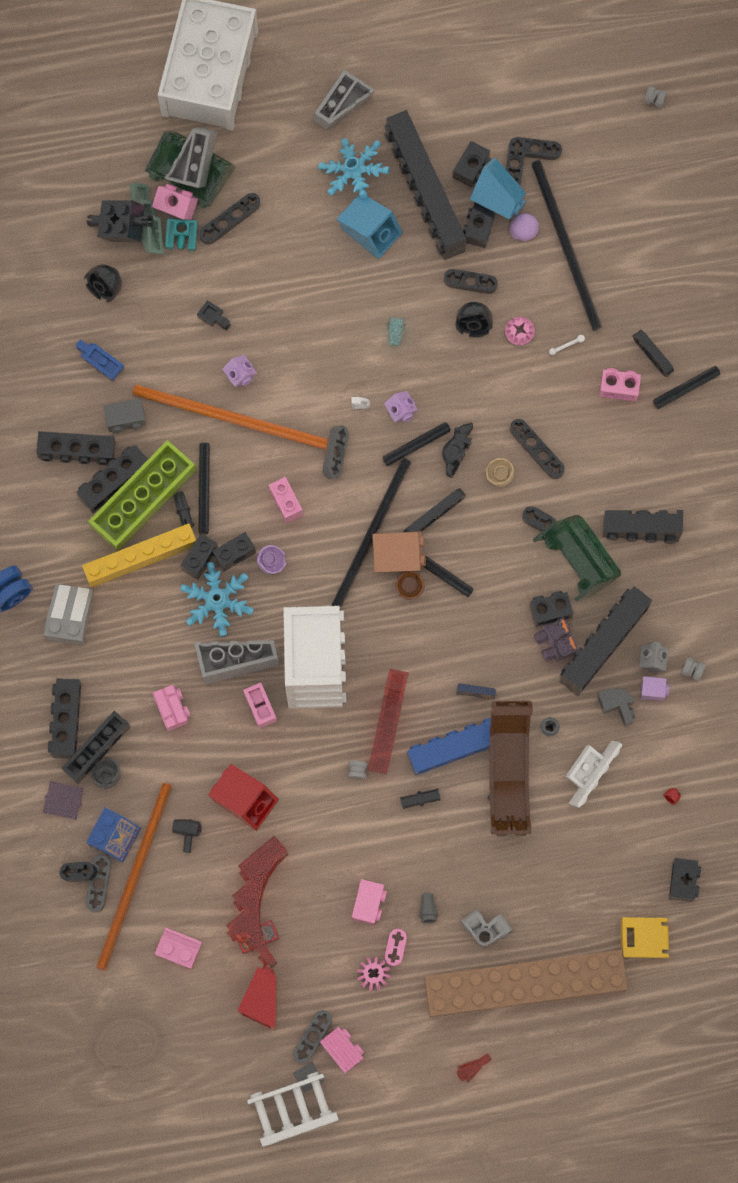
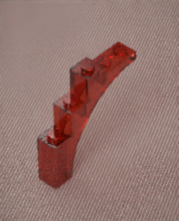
(247, 924)

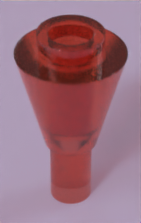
(469, 1070)

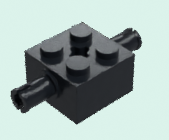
(120, 221)

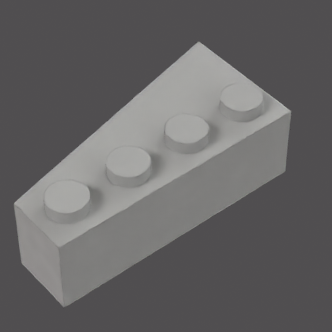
(234, 659)

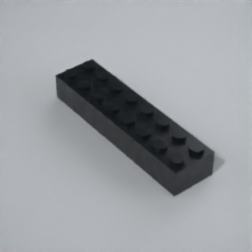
(425, 185)

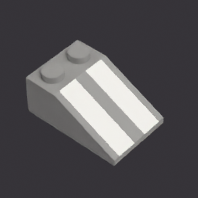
(68, 614)

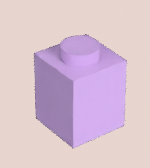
(654, 688)

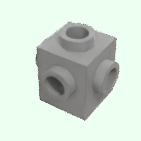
(653, 657)

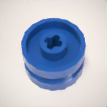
(13, 588)

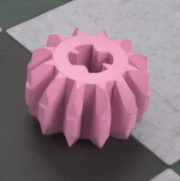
(373, 966)

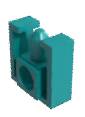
(191, 233)

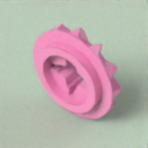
(521, 338)

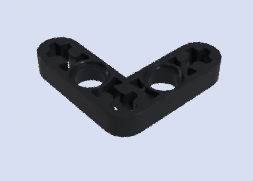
(525, 151)

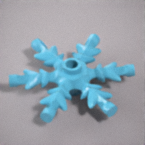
(354, 168)
(217, 606)

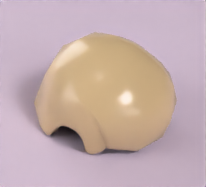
(500, 472)

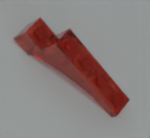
(388, 721)

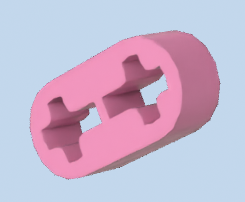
(400, 949)

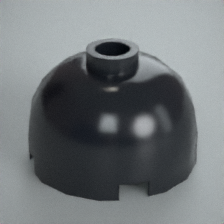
(103, 282)
(474, 319)

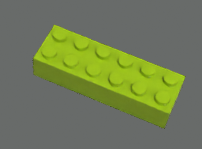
(142, 495)

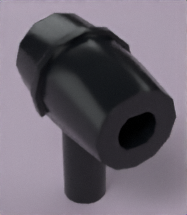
(187, 828)

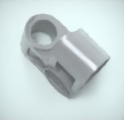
(496, 928)

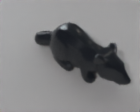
(454, 449)

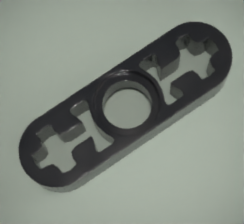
(456, 284)
(653, 353)

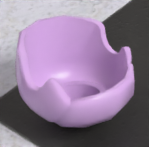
(524, 227)
(271, 559)

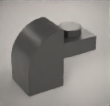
(617, 699)

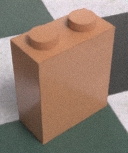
(398, 551)

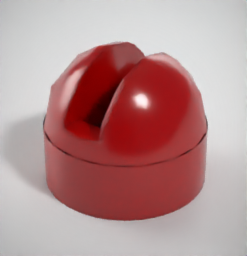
(672, 795)

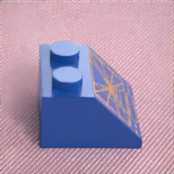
(113, 835)

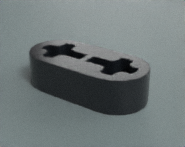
(540, 515)
(78, 867)

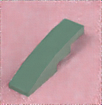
(150, 236)

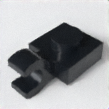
(212, 314)

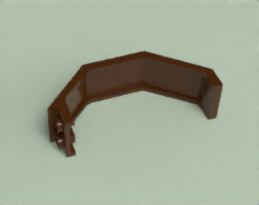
(509, 767)

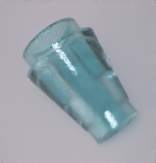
(395, 330)

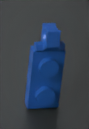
(100, 359)

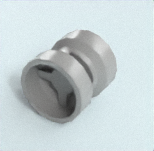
(651, 95)
(689, 666)

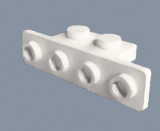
(589, 769)

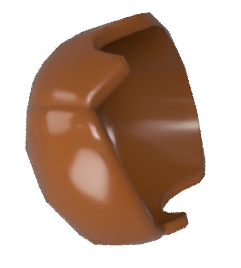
(410, 585)

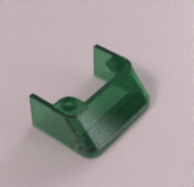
(583, 553)

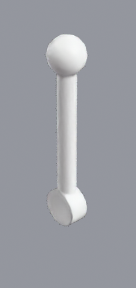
(580, 339)

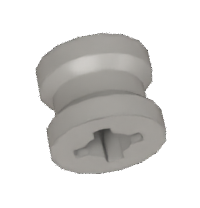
(357, 770)

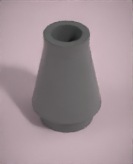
(552, 723)
(428, 909)

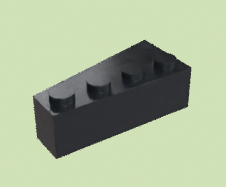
(643, 525)

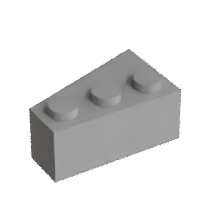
(342, 99)
(194, 159)

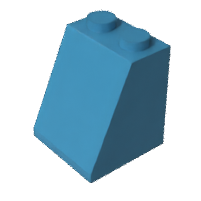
(498, 190)
(370, 225)

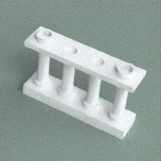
(289, 1130)

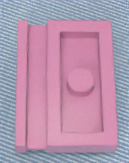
(178, 948)

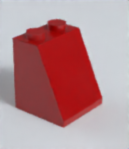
(243, 796)
(261, 998)

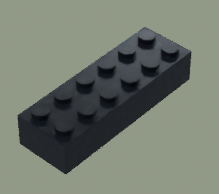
(606, 640)

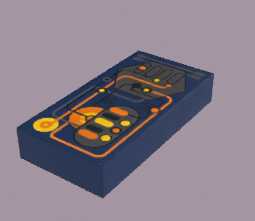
(476, 691)

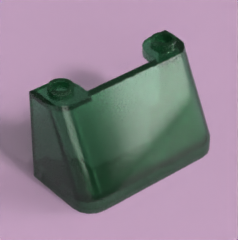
(166, 153)

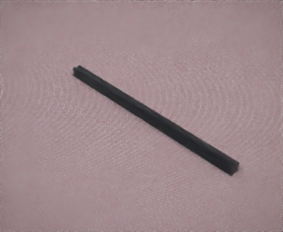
(566, 245)
(344, 587)

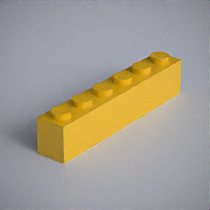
(139, 555)

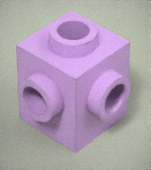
(239, 371)
(401, 407)

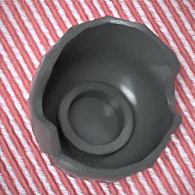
(106, 773)

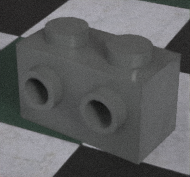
(125, 415)

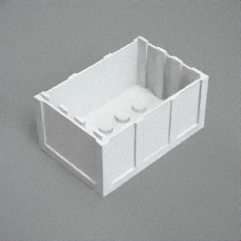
(208, 62)
(314, 657)

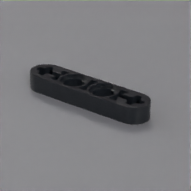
(228, 216)
(535, 450)
(437, 511)

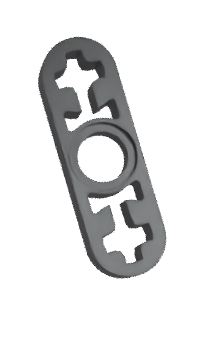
(340, 442)
(91, 897)
(315, 1020)

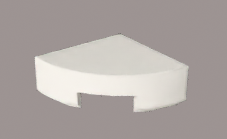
(360, 403)

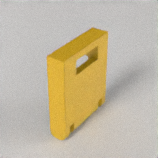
(649, 937)

